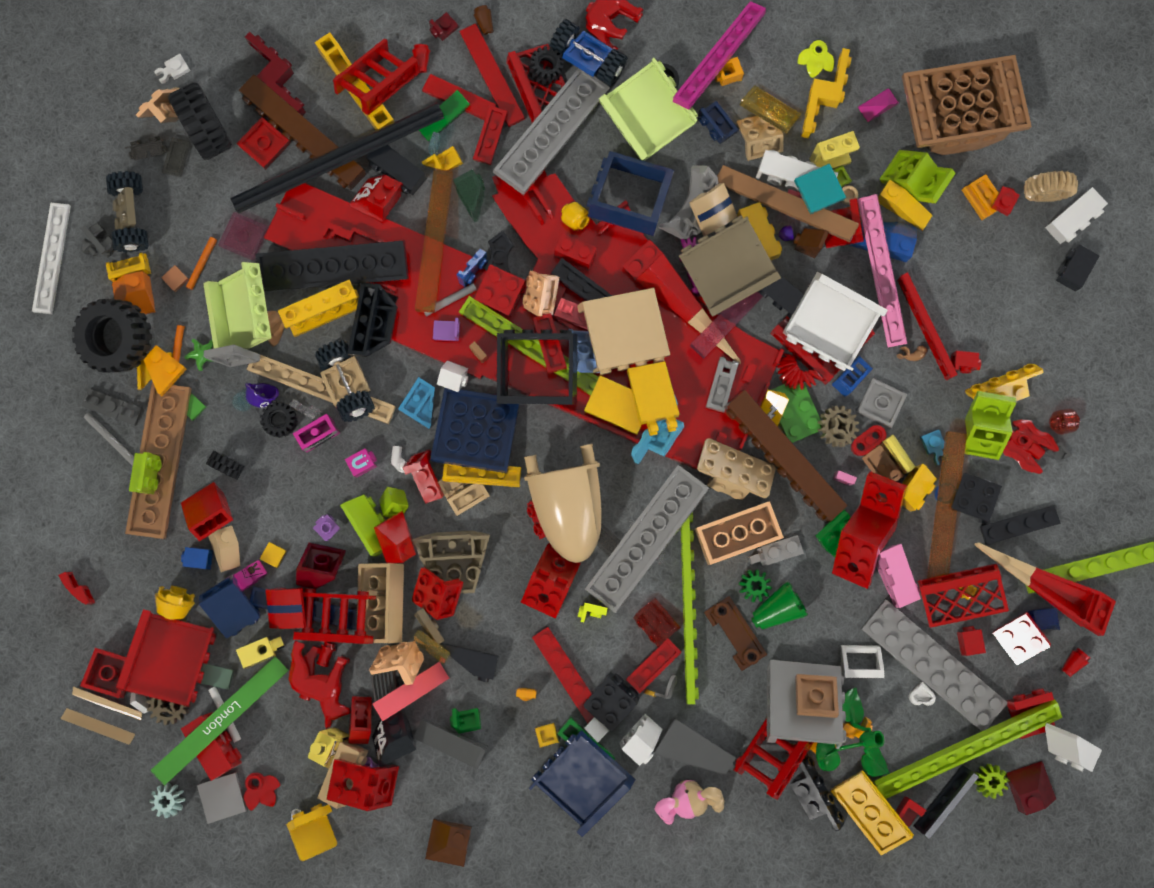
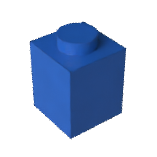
(197, 558)

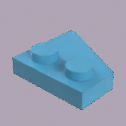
(419, 402)

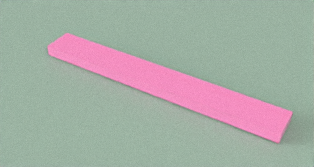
(882, 270)

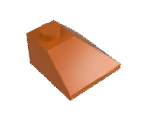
(135, 289)

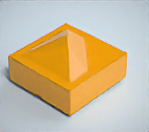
(526, 694)

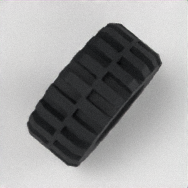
(200, 121)
(89, 335)

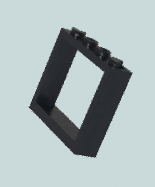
(502, 367)

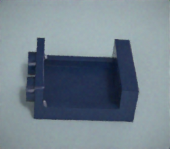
(228, 607)

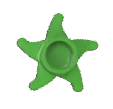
(198, 353)

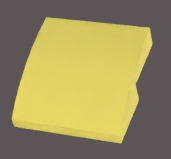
(898, 454)

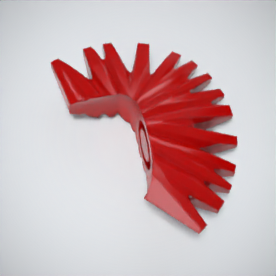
(793, 375)

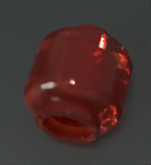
(1064, 421)

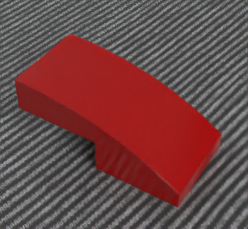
(80, 592)

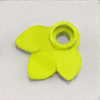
(816, 61)

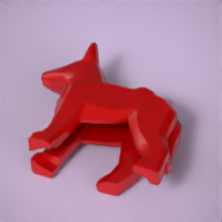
(600, 16)
(320, 686)

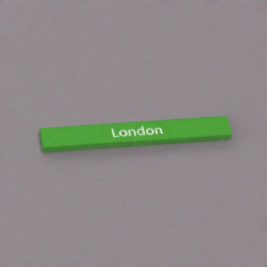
(218, 721)

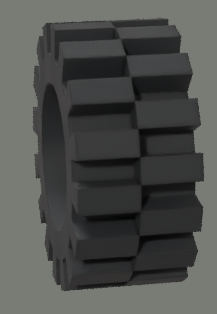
(548, 55)
(270, 412)
(225, 465)

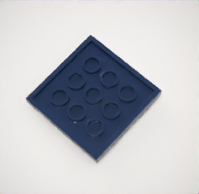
(474, 431)

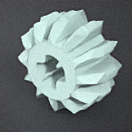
(171, 794)

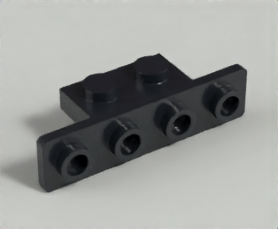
(814, 795)

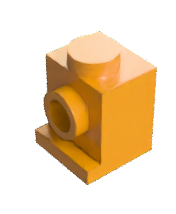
(735, 72)

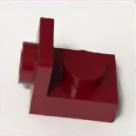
(443, 26)

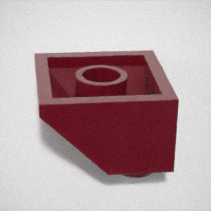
(318, 565)
(1031, 788)

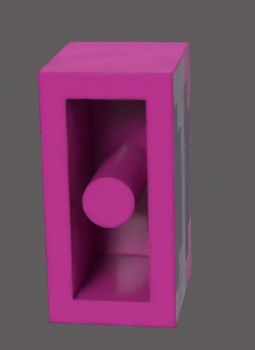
(316, 433)

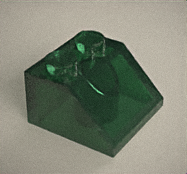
(470, 191)

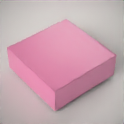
(844, 478)

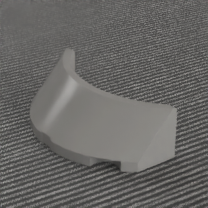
(684, 222)

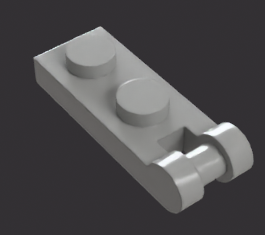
(721, 385)

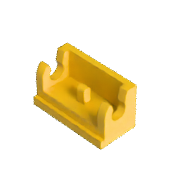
(127, 266)

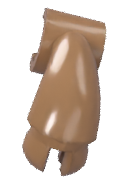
(915, 356)

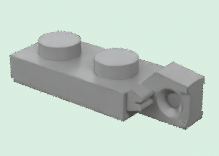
(778, 551)

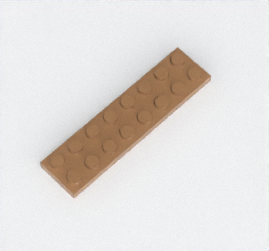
(163, 437)

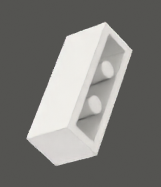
(1077, 216)

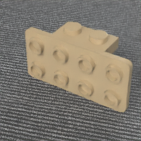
(735, 471)

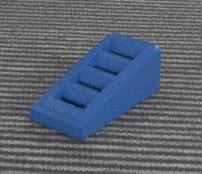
(843, 385)

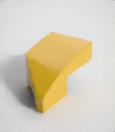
(444, 161)

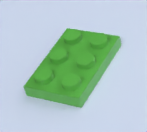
(800, 415)

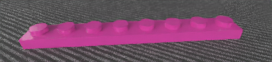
(719, 55)

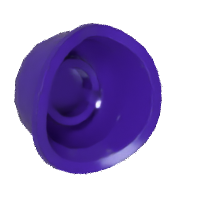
(254, 392)

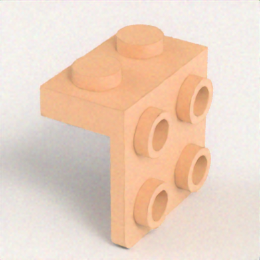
(401, 657)

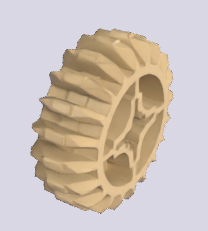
(1051, 186)

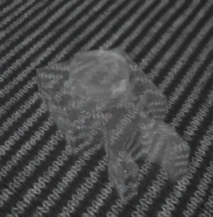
(311, 412)

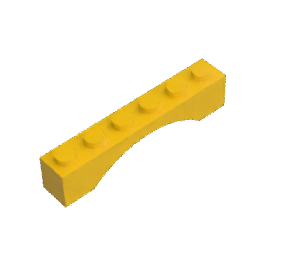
(338, 62)

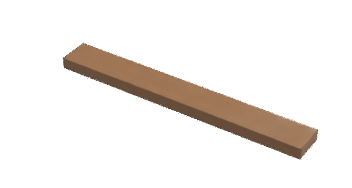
(786, 203)

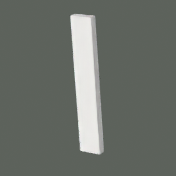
(51, 258)

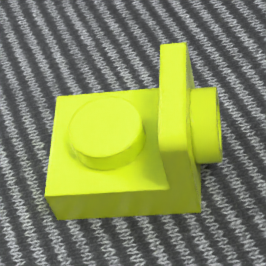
(595, 611)

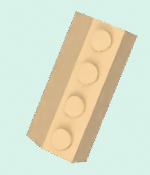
(385, 613)

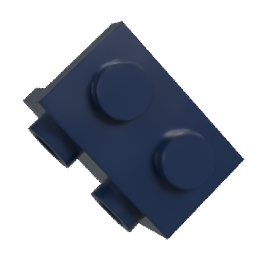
(717, 122)

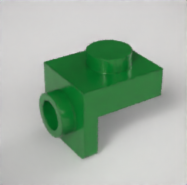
(465, 720)

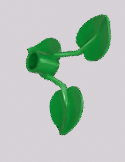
(872, 760)

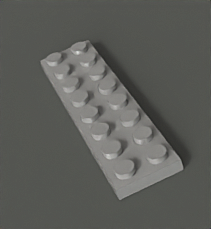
(550, 131)
(647, 538)
(934, 665)

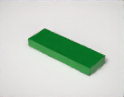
(451, 110)

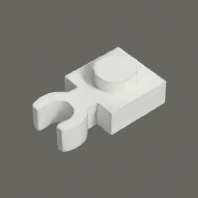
(174, 67)

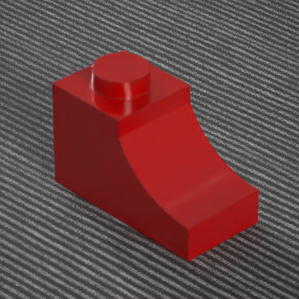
(360, 720)

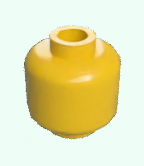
(575, 216)

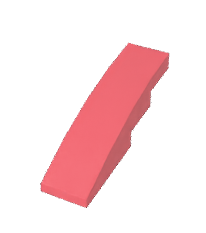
(407, 694)

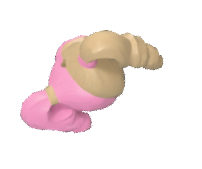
(689, 804)

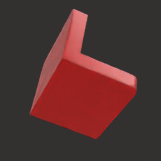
(909, 810)

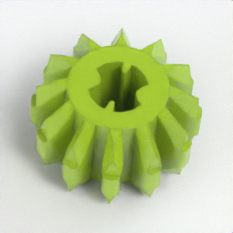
(986, 776)

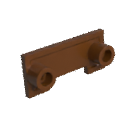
(737, 632)

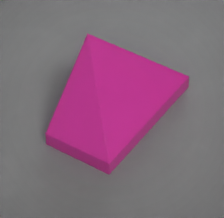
(878, 105)

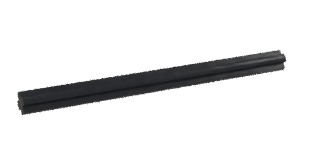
(337, 158)

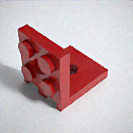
(550, 580)
(371, 786)

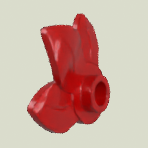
(263, 792)

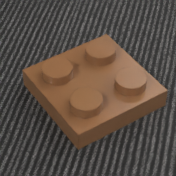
(816, 695)

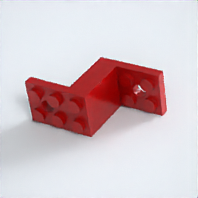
(869, 529)

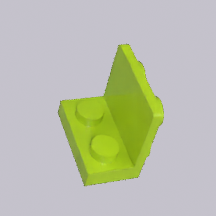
(145, 473)

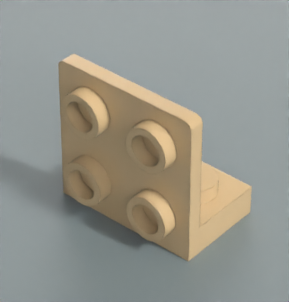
(759, 137)

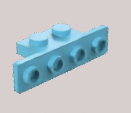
(657, 443)

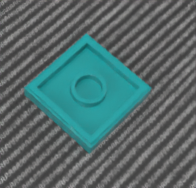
(820, 189)

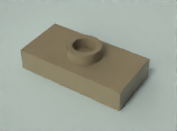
(429, 625)

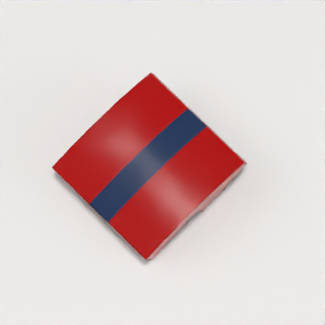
(285, 608)

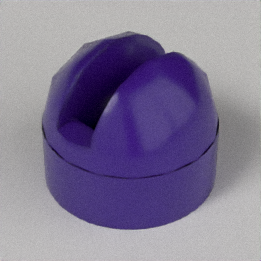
(786, 233)

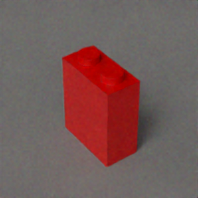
(206, 511)

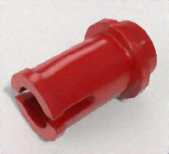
(326, 653)

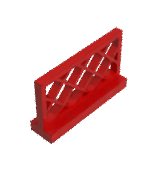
(523, 84)
(963, 579)

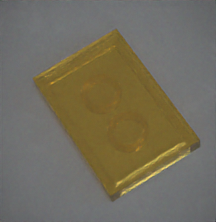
(770, 109)

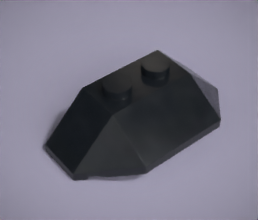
(372, 321)

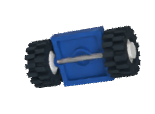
(588, 53)

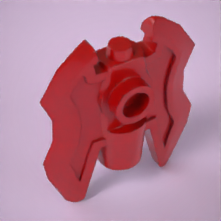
(1026, 444)

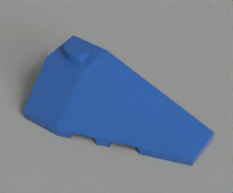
(900, 240)

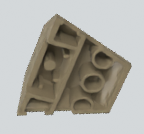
(454, 555)

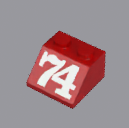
(377, 197)

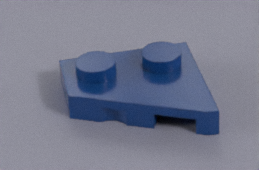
(477, 262)

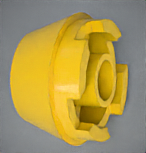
(173, 602)

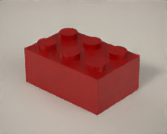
(219, 755)

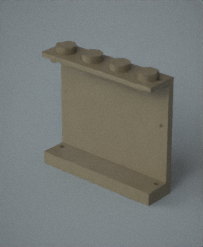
(729, 265)

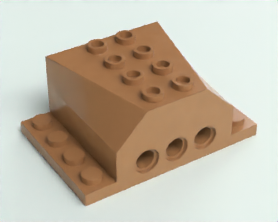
(966, 104)

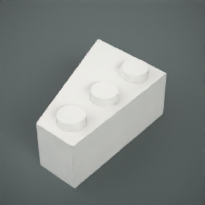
(641, 740)

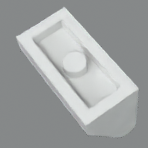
(862, 673)

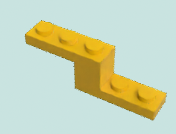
(826, 93)

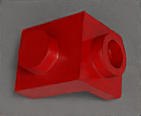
(1005, 200)

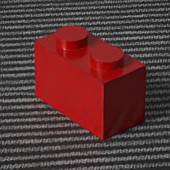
(575, 251)

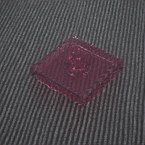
(243, 236)

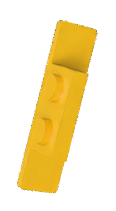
(1011, 384)

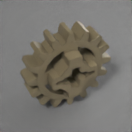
(830, 425)
(173, 709)

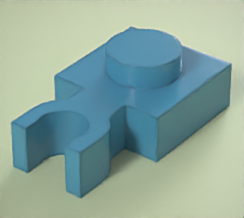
(933, 444)

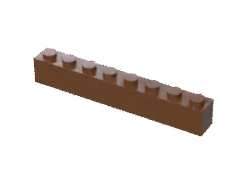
(297, 128)
(785, 456)

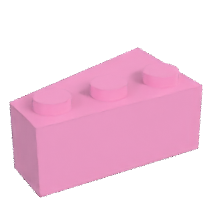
(897, 576)

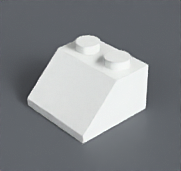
(1071, 748)

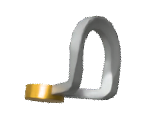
(669, 692)

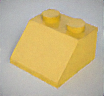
(919, 483)

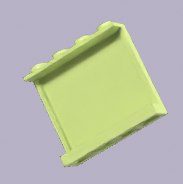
(646, 110)
(238, 308)

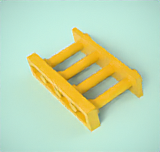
(320, 308)

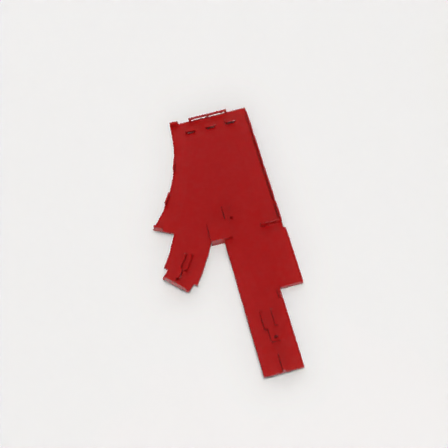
(314, 219)

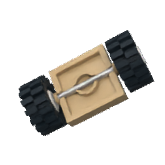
(344, 381)

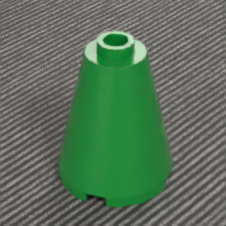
(779, 608)

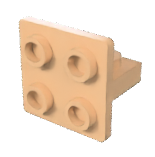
(159, 107)
(540, 293)

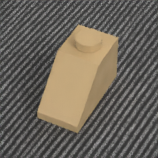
(225, 548)

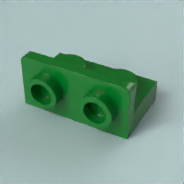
(830, 534)

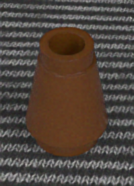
(484, 19)

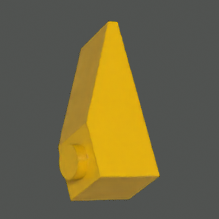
(904, 205)

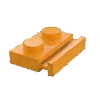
(981, 196)

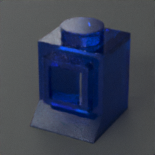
(1045, 618)

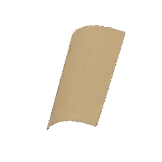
(99, 726)

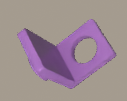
(446, 330)

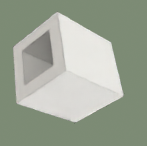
(453, 376)

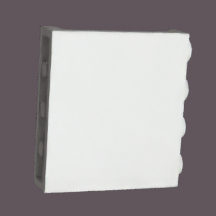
(833, 321)

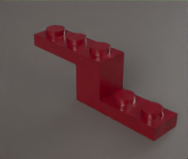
(276, 72)

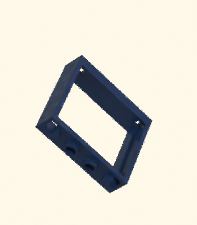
(625, 217)

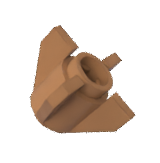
(276, 327)

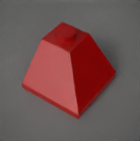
(395, 539)

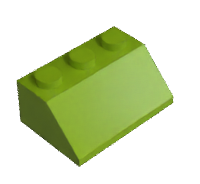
(364, 518)

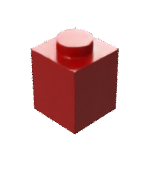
(971, 641)

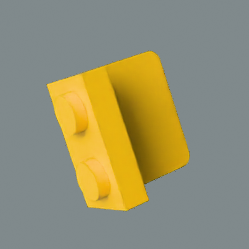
(312, 832)

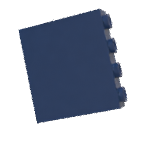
(583, 781)

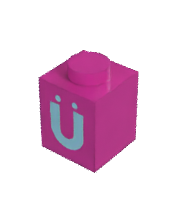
(361, 462)

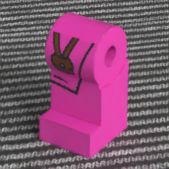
(250, 575)

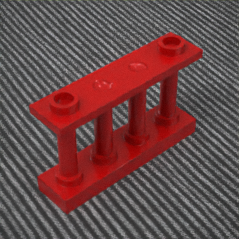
(386, 88)
(342, 634)
(785, 769)

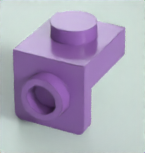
(326, 527)

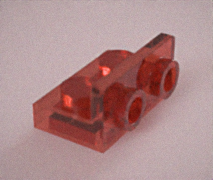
(656, 622)

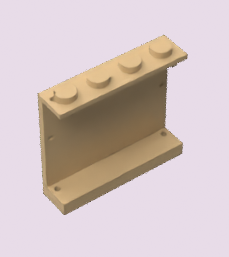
(625, 330)

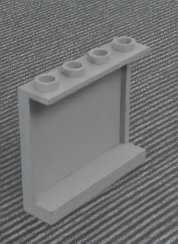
(782, 710)

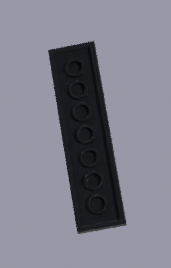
(333, 265)

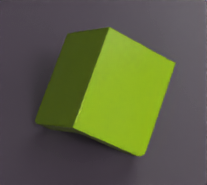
(393, 501)

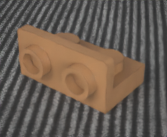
(882, 463)

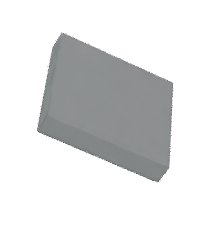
(231, 356)
(881, 403)
(222, 797)

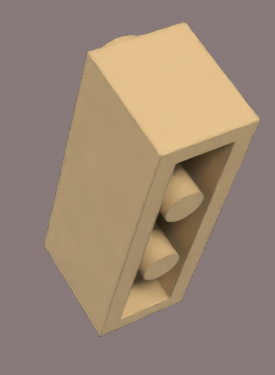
(347, 752)

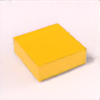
(273, 554)
(546, 735)

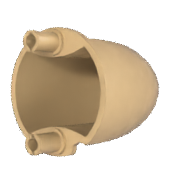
(568, 505)

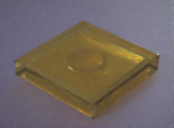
(431, 647)

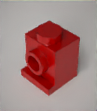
(966, 361)

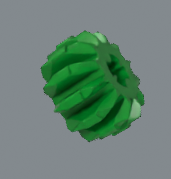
(754, 578)

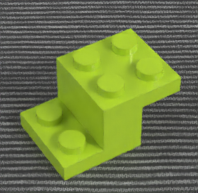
(918, 175)
(989, 424)

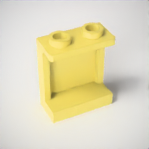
(835, 151)

